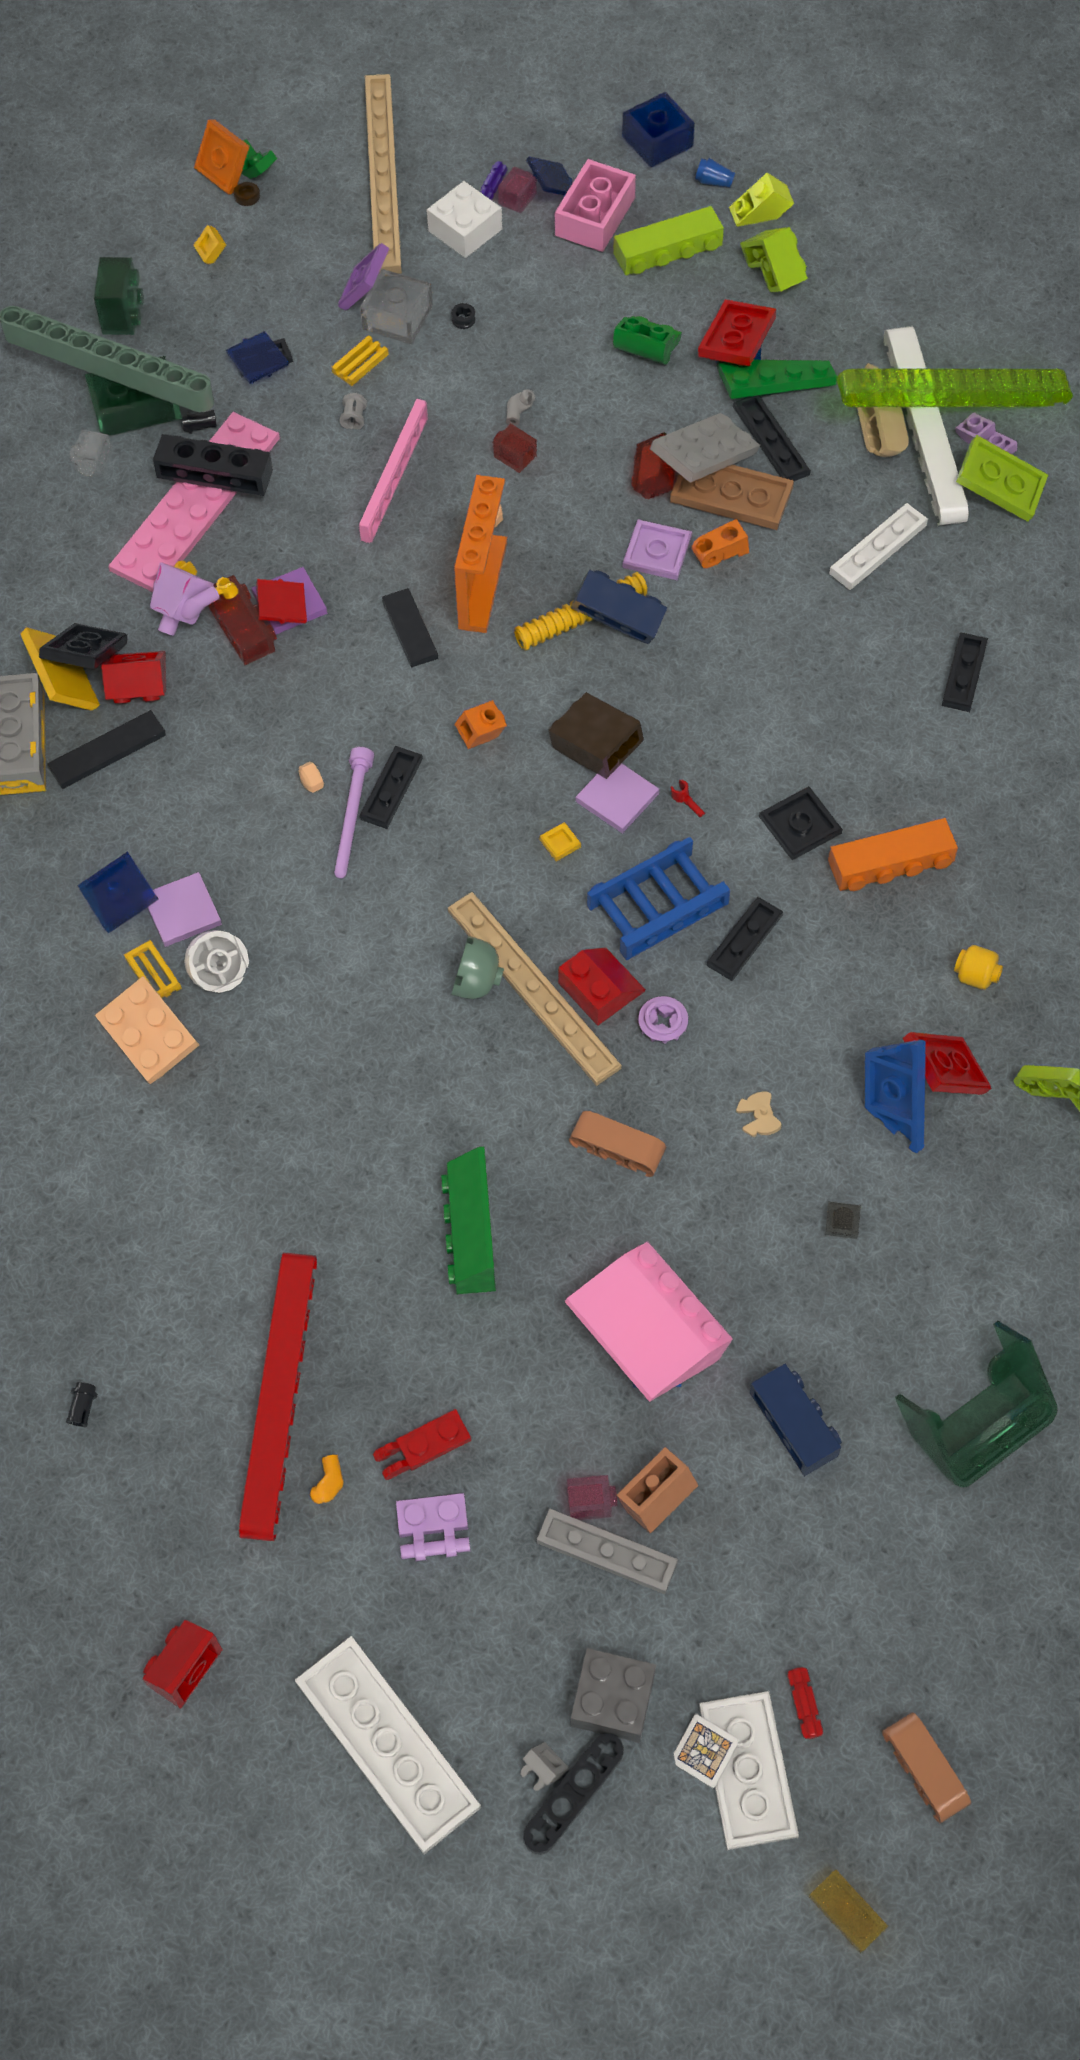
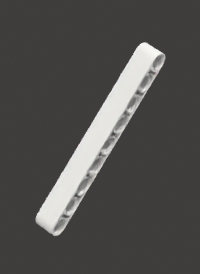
(929, 435)

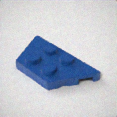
(898, 1088)

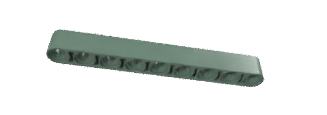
(107, 358)

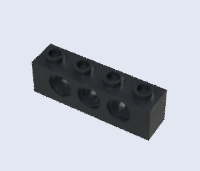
(213, 464)

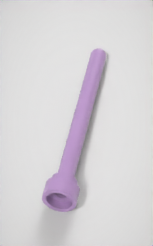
(360, 760)

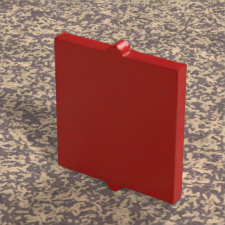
(281, 601)

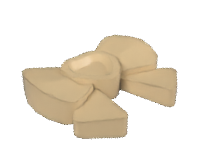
(765, 1121)

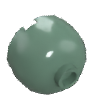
(477, 970)

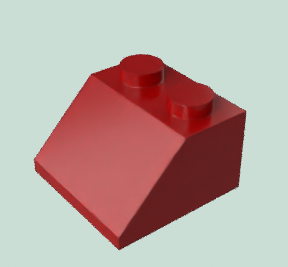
(135, 676)
(598, 983)
(182, 1662)

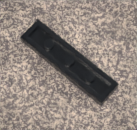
(771, 438)
(106, 749)

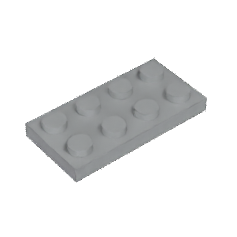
(705, 447)

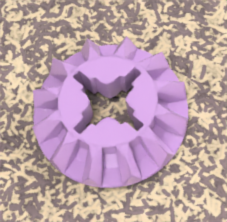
(665, 1007)

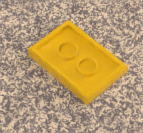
(61, 681)

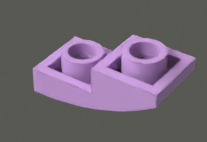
(984, 428)

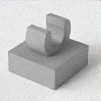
(545, 1764)

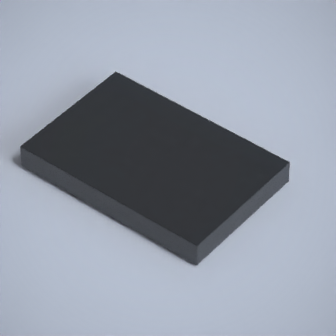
(83, 646)

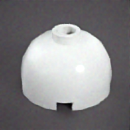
(216, 961)

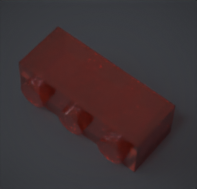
(242, 625)

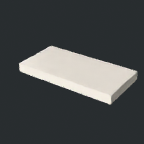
(754, 1784)

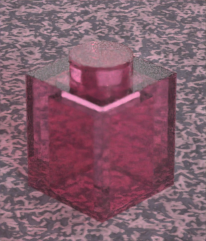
(517, 190)
(591, 1497)

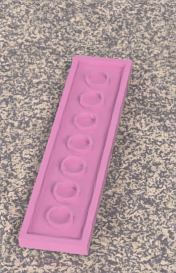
(185, 512)

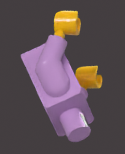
(184, 595)

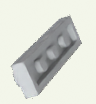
(607, 1551)

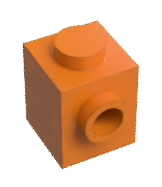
(480, 724)

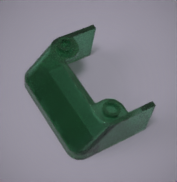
(994, 1420)

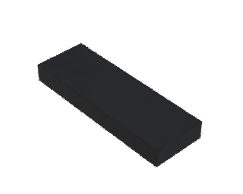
(410, 627)
(964, 672)
(391, 787)
(744, 938)

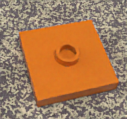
(221, 156)

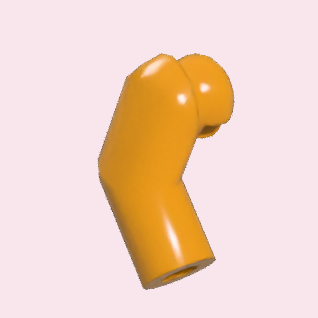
(331, 1483)

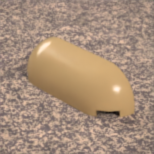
(883, 428)

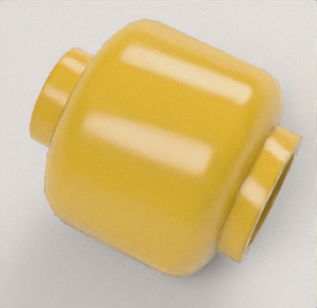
(978, 967)

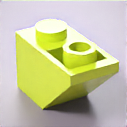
(762, 202)

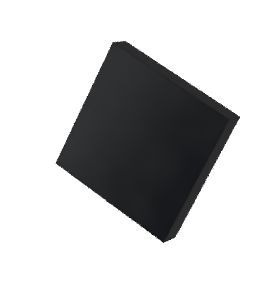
(800, 823)

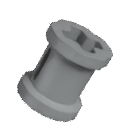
(353, 411)

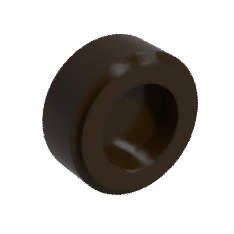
(246, 194)

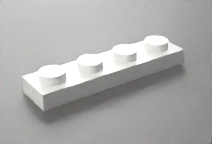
(878, 546)

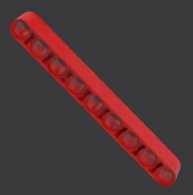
(276, 1397)

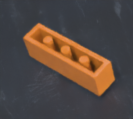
(892, 855)

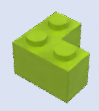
(777, 257)

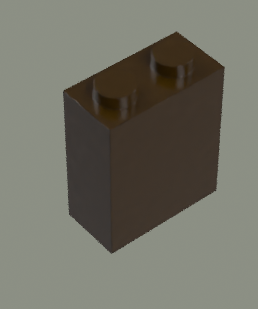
(596, 735)

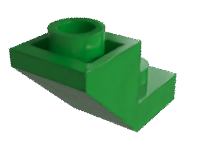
(256, 163)

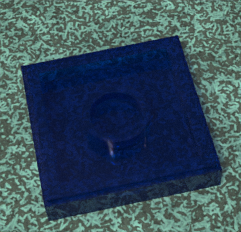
(118, 892)

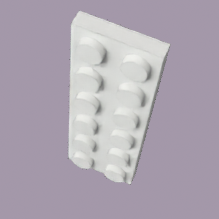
(388, 1745)

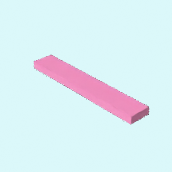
(393, 471)

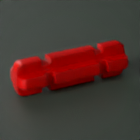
(805, 1703)

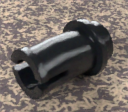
(198, 420)
(81, 1404)

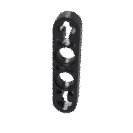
(576, 1795)

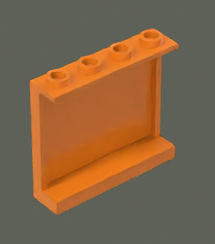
(479, 556)

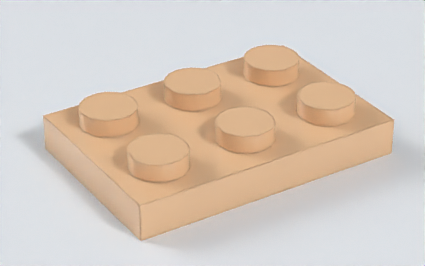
(147, 1030)

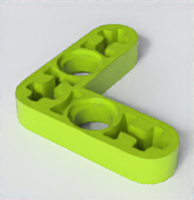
(1050, 1082)

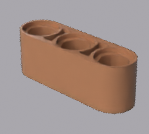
(619, 1142)
(928, 1766)

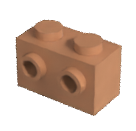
(657, 1490)

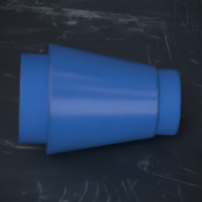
(714, 174)

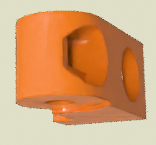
(721, 544)

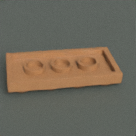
(737, 495)

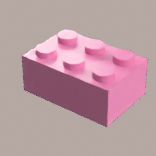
(595, 205)

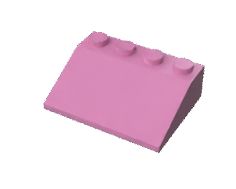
(649, 1321)

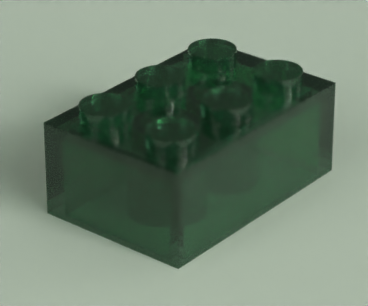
(125, 408)

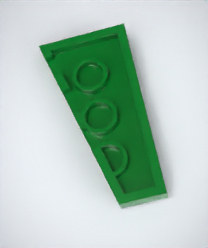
(775, 376)

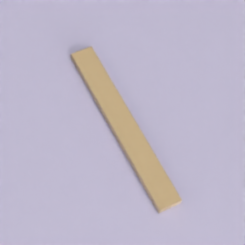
(537, 991)

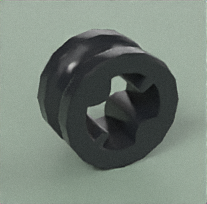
(459, 321)

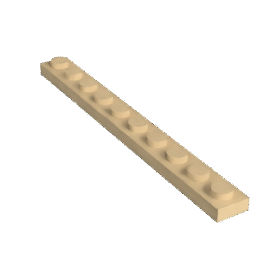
(383, 169)

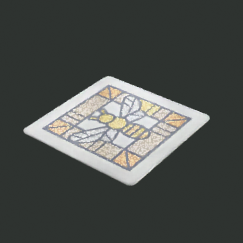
(705, 1750)

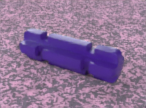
(493, 179)

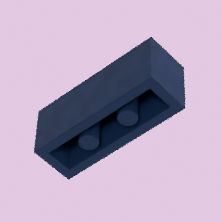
(619, 606)
(796, 1419)

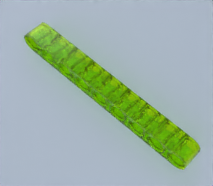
(953, 387)

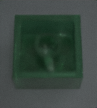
(118, 296)

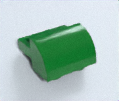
(646, 338)

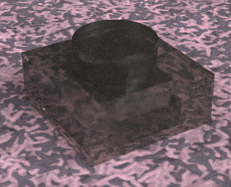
(842, 1220)

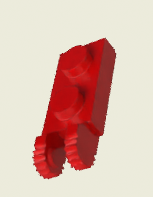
(424, 1444)

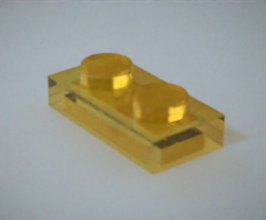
(848, 1911)

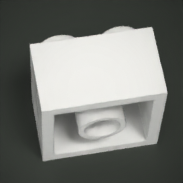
(464, 219)

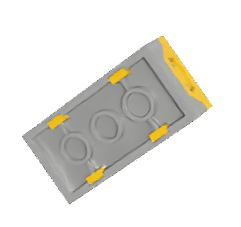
(22, 734)

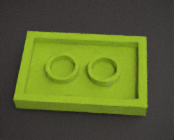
(1002, 478)

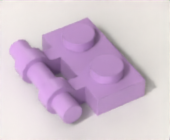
(432, 1516)

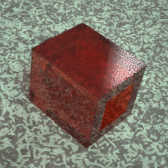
(514, 448)

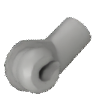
(517, 405)

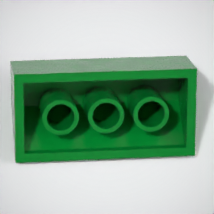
(469, 1223)

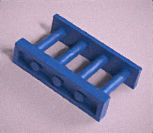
(659, 925)

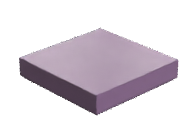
(657, 549)
(618, 797)
(183, 910)

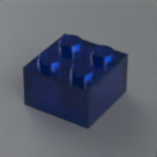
(658, 129)

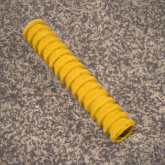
(564, 618)

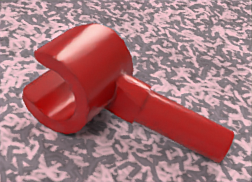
(683, 796)

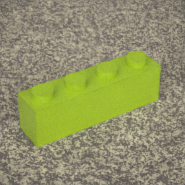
(668, 240)

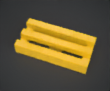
(358, 356)
(164, 991)

